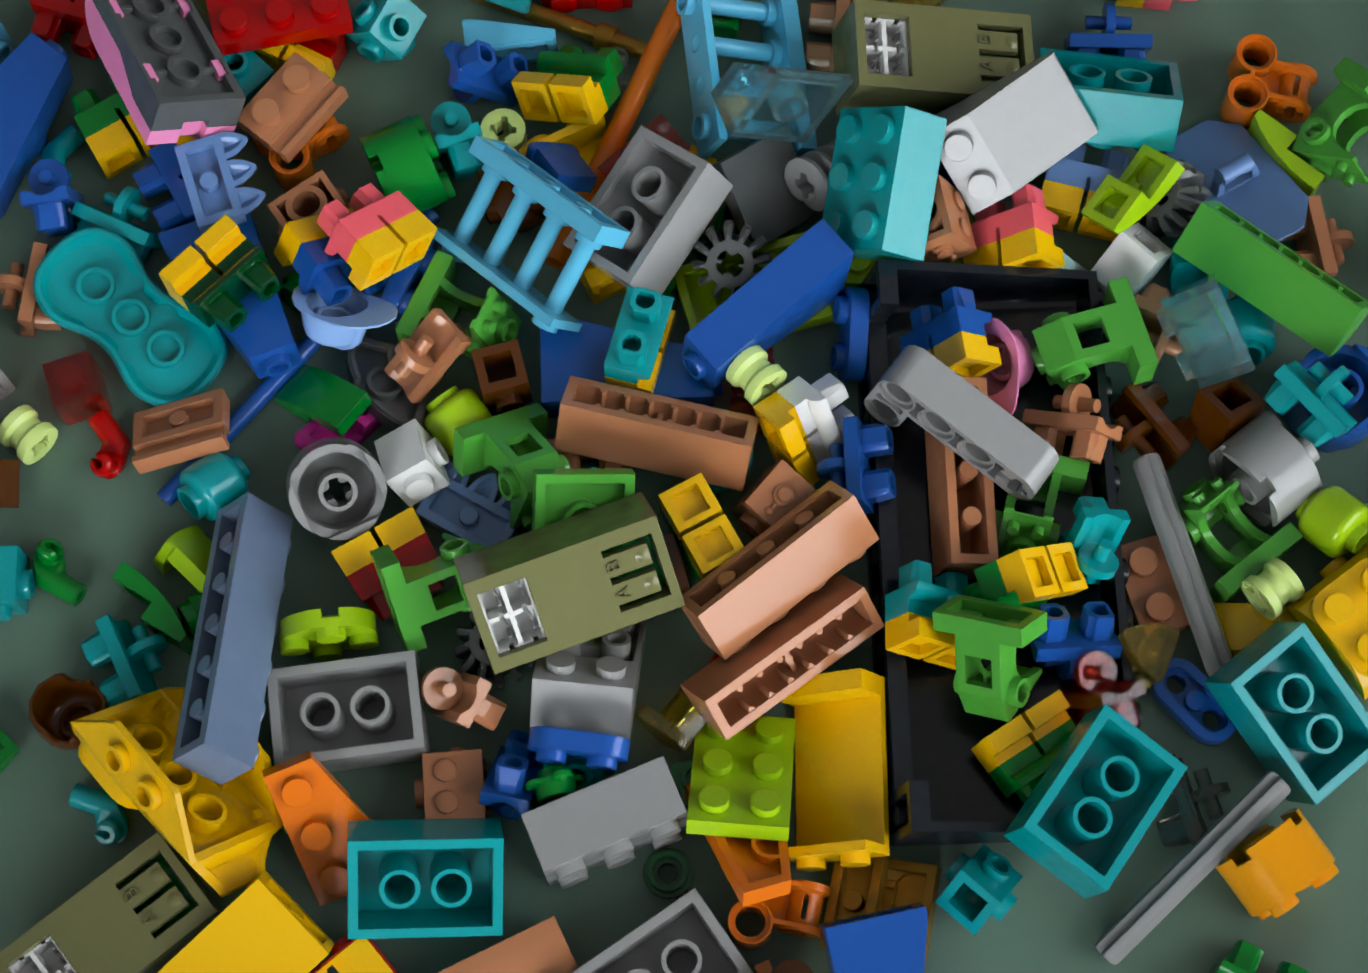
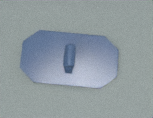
(1244, 177)

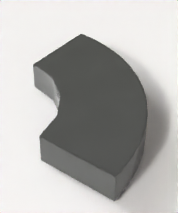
(388, 398)

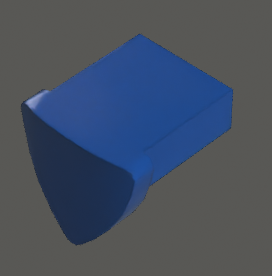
(563, 163)

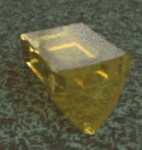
(1150, 649)
(675, 724)

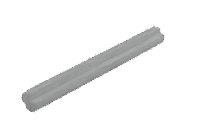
(1182, 562)
(1192, 867)

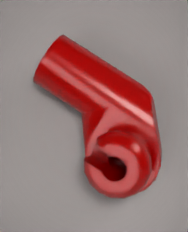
(114, 447)

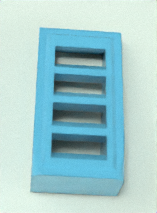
(510, 37)

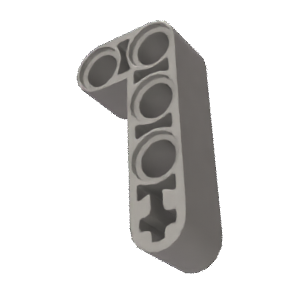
(963, 420)

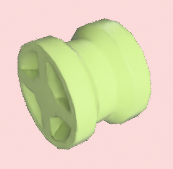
(510, 122)
(755, 374)
(27, 434)
(1272, 588)

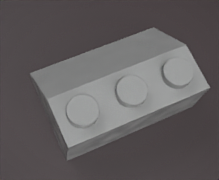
(663, 201)

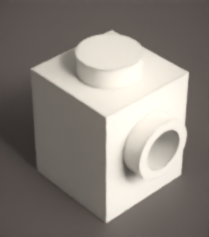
(1134, 255)
(412, 462)

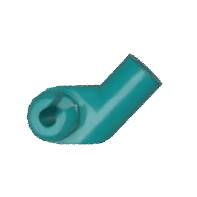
(63, 145)
(108, 815)

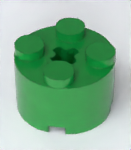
(408, 161)

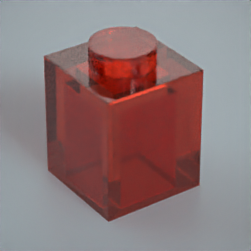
(76, 387)

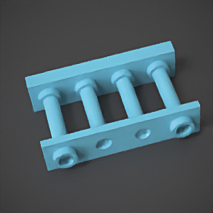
(780, 47)
(562, 209)

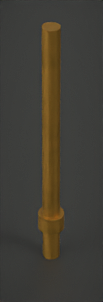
(601, 35)

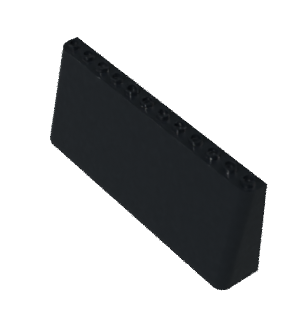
(934, 778)

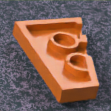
(316, 820)
(753, 867)

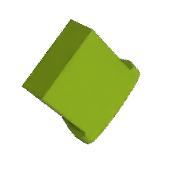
(188, 553)

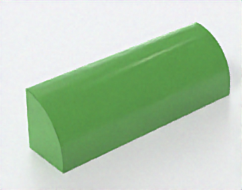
(1271, 277)

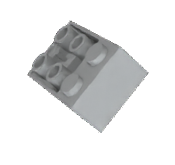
(590, 684)

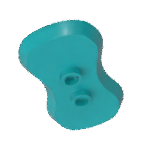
(103, 292)

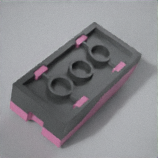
(165, 68)

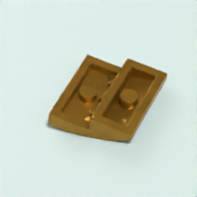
(881, 887)

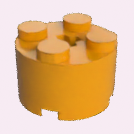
(1276, 865)

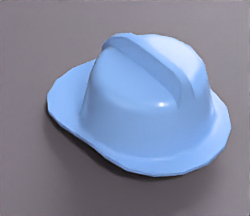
(342, 323)

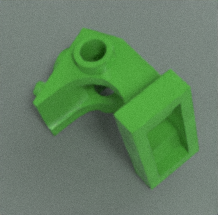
(1342, 121)
(494, 313)
(1128, 342)
(513, 446)
(1206, 505)
(1024, 530)
(408, 589)
(990, 633)

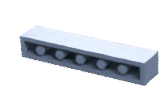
(234, 640)

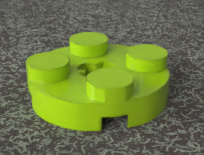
(328, 634)

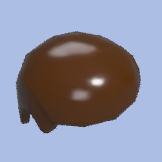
(58, 703)

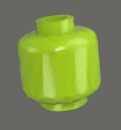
(451, 411)
(1334, 521)

